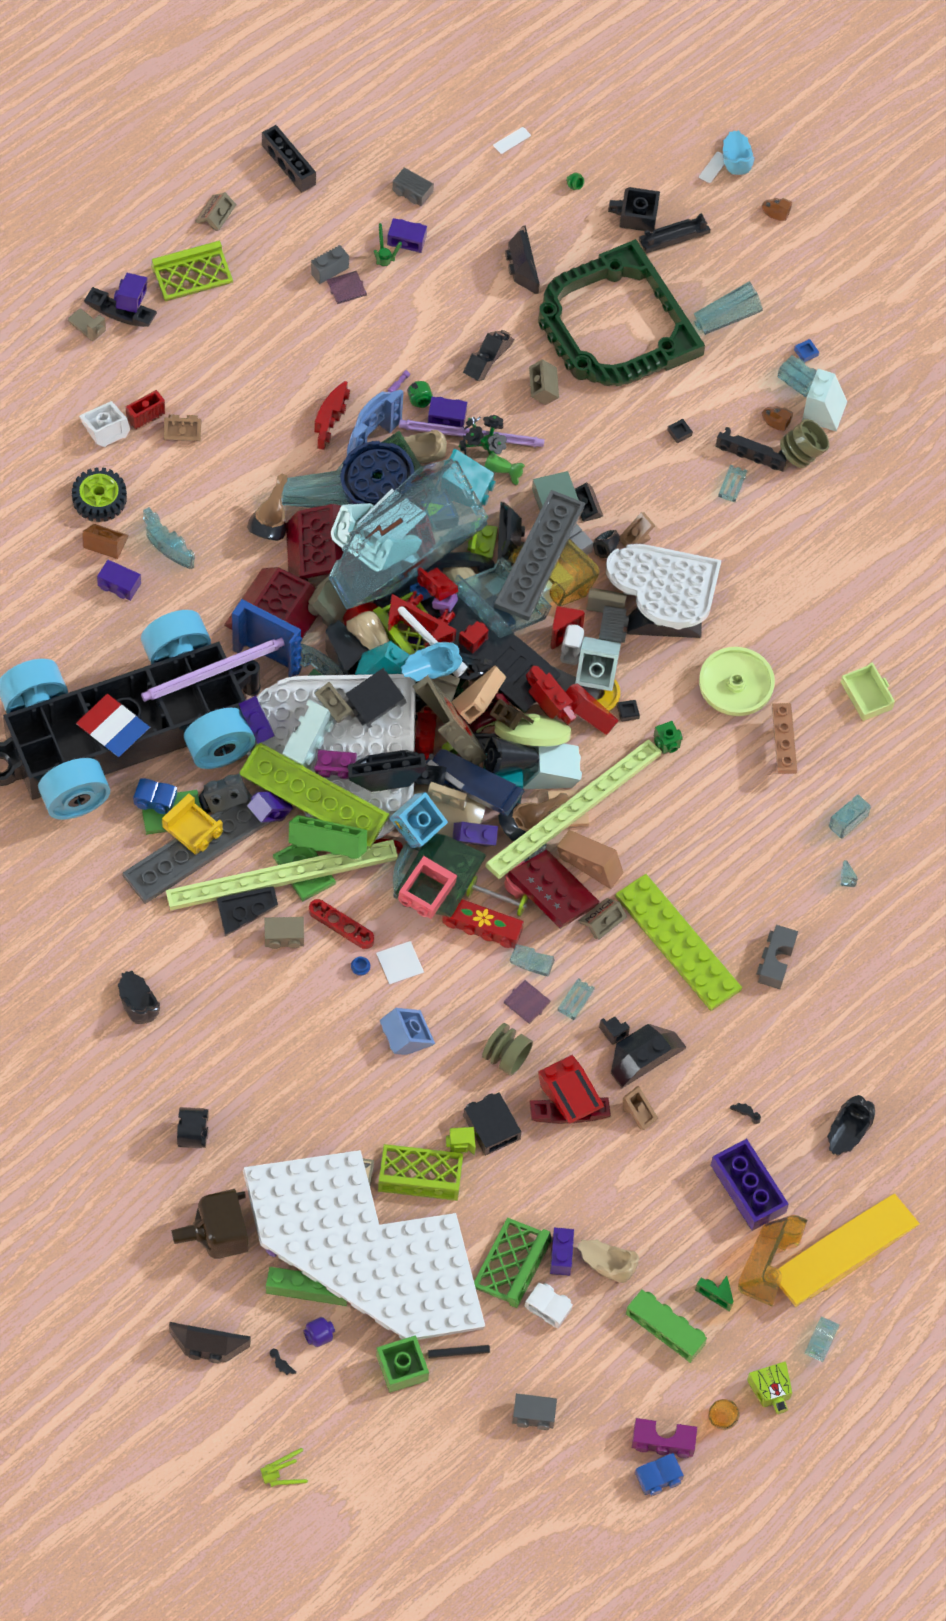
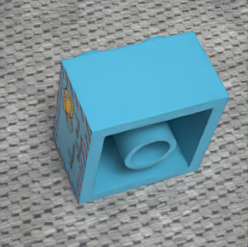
(418, 820)

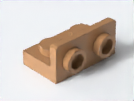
(182, 428)

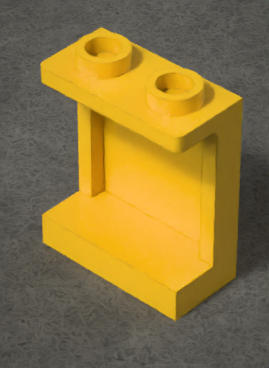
(191, 825)

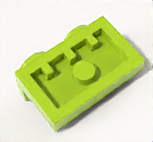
(484, 541)

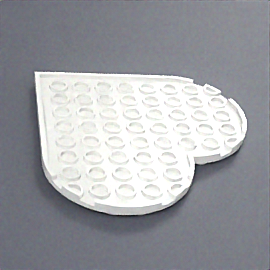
(392, 732)

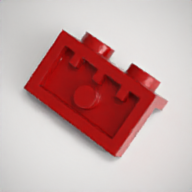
(436, 583)

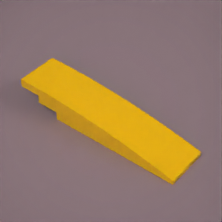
(846, 1249)

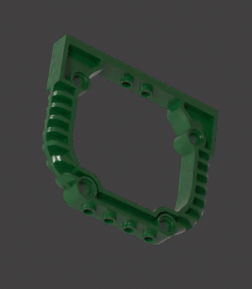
(631, 262)

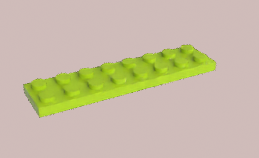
(311, 792)
(678, 942)

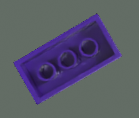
(749, 1184)

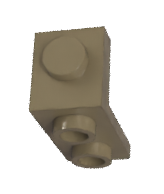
(87, 325)

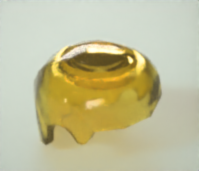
(724, 1414)

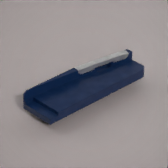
(477, 782)

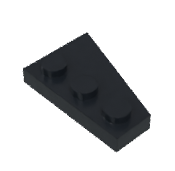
(245, 907)

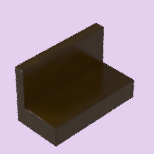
(508, 715)

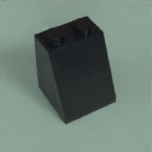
(343, 648)

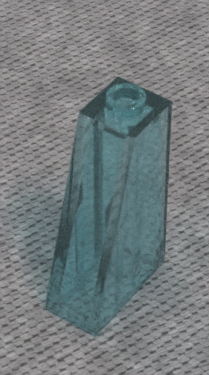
(729, 309)
(314, 490)

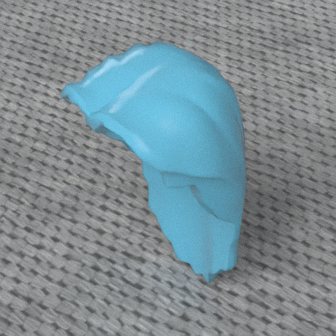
(737, 153)
(435, 661)

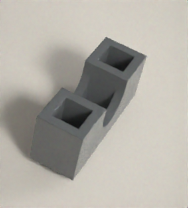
(781, 942)

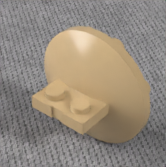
(453, 805)

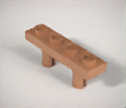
(784, 738)

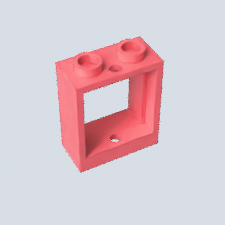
(437, 873)

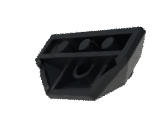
(522, 261)
(509, 532)
(641, 625)
(387, 770)
(644, 1052)
(208, 1343)

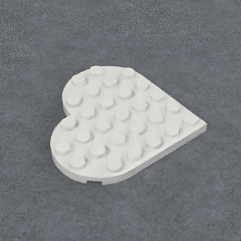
(668, 584)

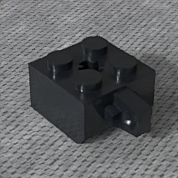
(637, 209)

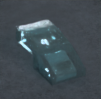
(532, 961)
(822, 1339)

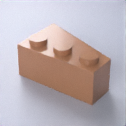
(591, 858)

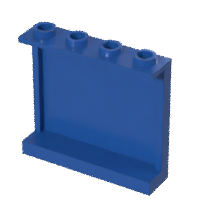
(255, 626)

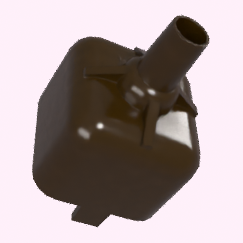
(217, 1225)

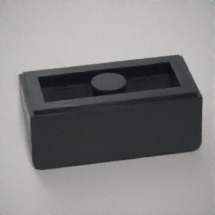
(592, 508)

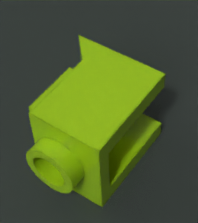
(461, 1140)

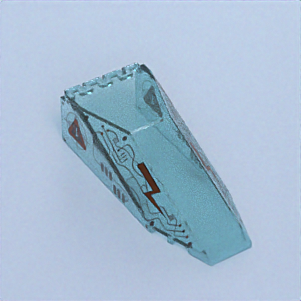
(408, 531)

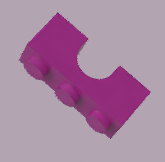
(647, 1439)

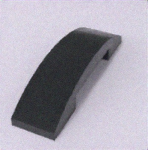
(104, 304)
(463, 559)

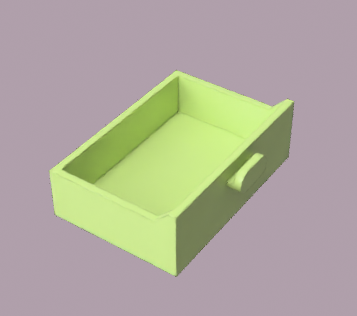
(868, 692)

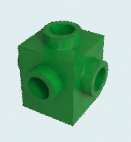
(667, 737)

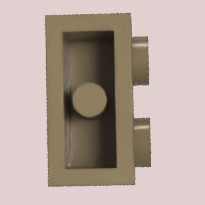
(544, 382)
(284, 932)

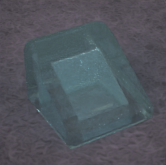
(848, 876)

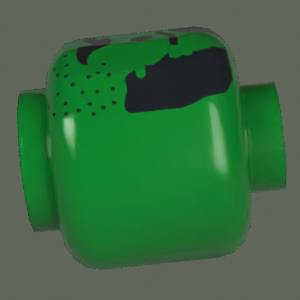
(419, 394)

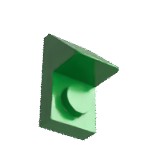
(719, 1295)

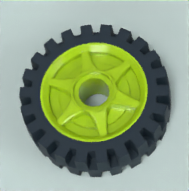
(99, 506)

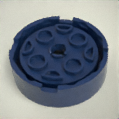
(367, 460)

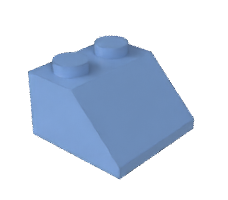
(406, 1031)

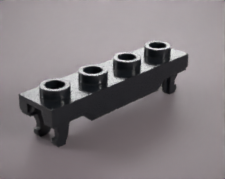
(674, 233)
(751, 450)

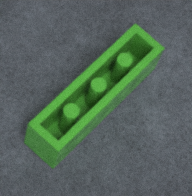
(328, 836)
(297, 1285)
(666, 1325)

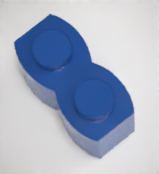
(155, 796)
(659, 1474)

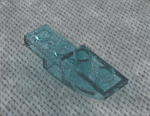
(167, 543)

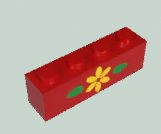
(485, 923)

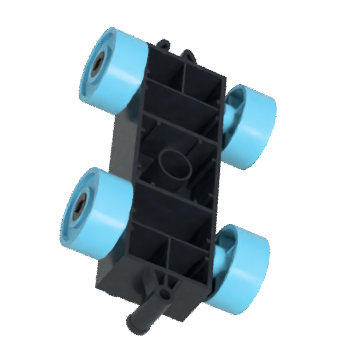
(70, 765)

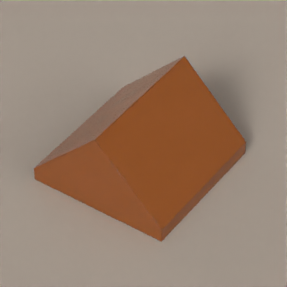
(104, 540)

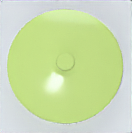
(736, 681)
(542, 732)

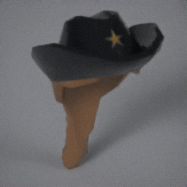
(269, 518)
(527, 815)

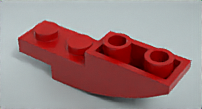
(330, 412)

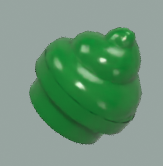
(575, 181)

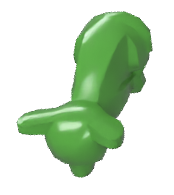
(501, 465)

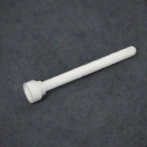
(426, 635)

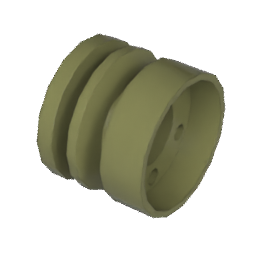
(804, 443)
(507, 1049)

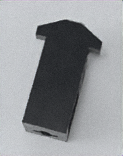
(479, 664)

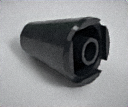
(508, 756)

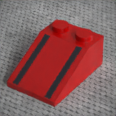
(570, 1089)

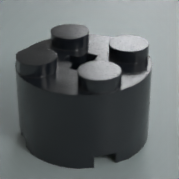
(192, 1127)

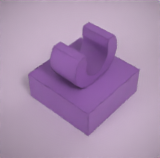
(447, 603)

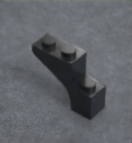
(491, 349)

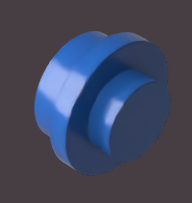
(360, 966)

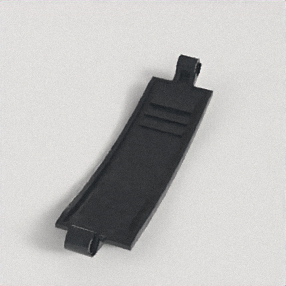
(508, 653)

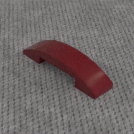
(546, 1112)

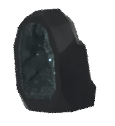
(606, 543)

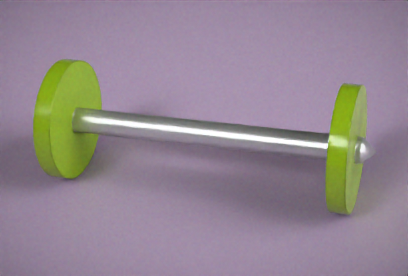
(522, 905)

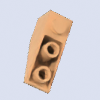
(479, 695)

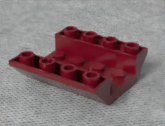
(310, 542)
(281, 596)

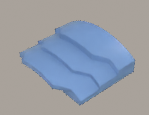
(382, 411)

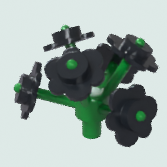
(475, 437)

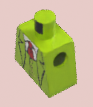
(772, 1386)

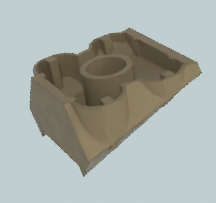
(326, 603)

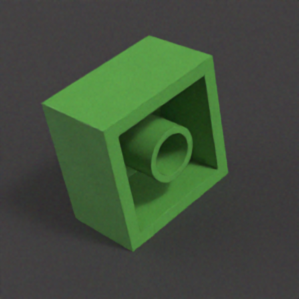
(402, 1364)

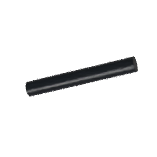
(458, 1351)

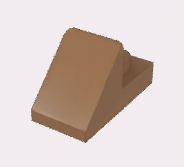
(637, 531)
(639, 1107)

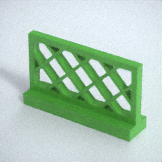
(529, 1264)

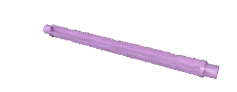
(459, 431)
(213, 669)

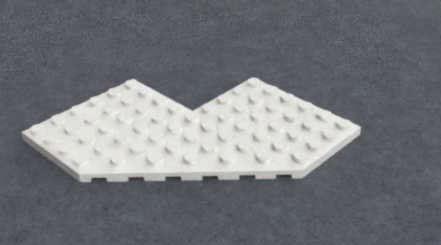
(399, 1273)

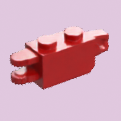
(550, 695)
(425, 732)

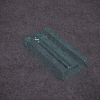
(737, 472)
(584, 986)

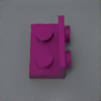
(334, 763)

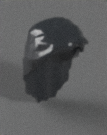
(138, 998)
(851, 1124)

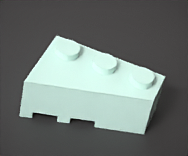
(309, 734)

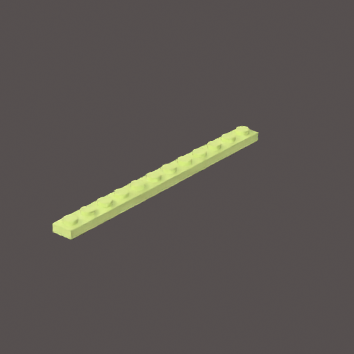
(573, 809)
(278, 875)

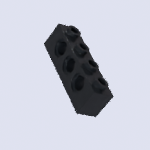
(288, 158)

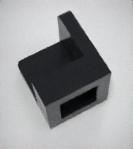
(614, 1029)

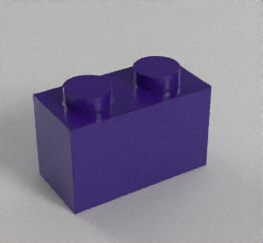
(409, 233)
(131, 292)
(447, 412)
(119, 580)
(256, 719)
(269, 807)
(475, 833)
(562, 1251)

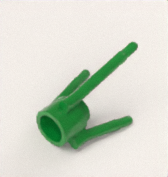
(384, 255)

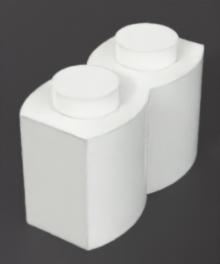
(572, 644)
(548, 1304)

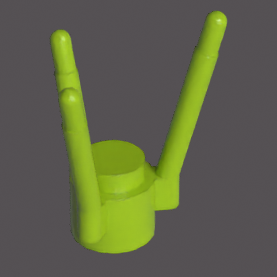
(270, 1471)

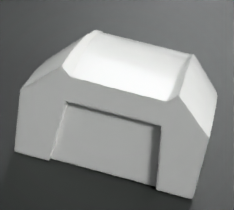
(106, 424)

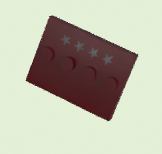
(553, 888)

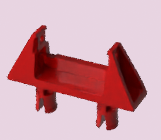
(436, 627)

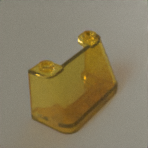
(571, 576)
(758, 1277)

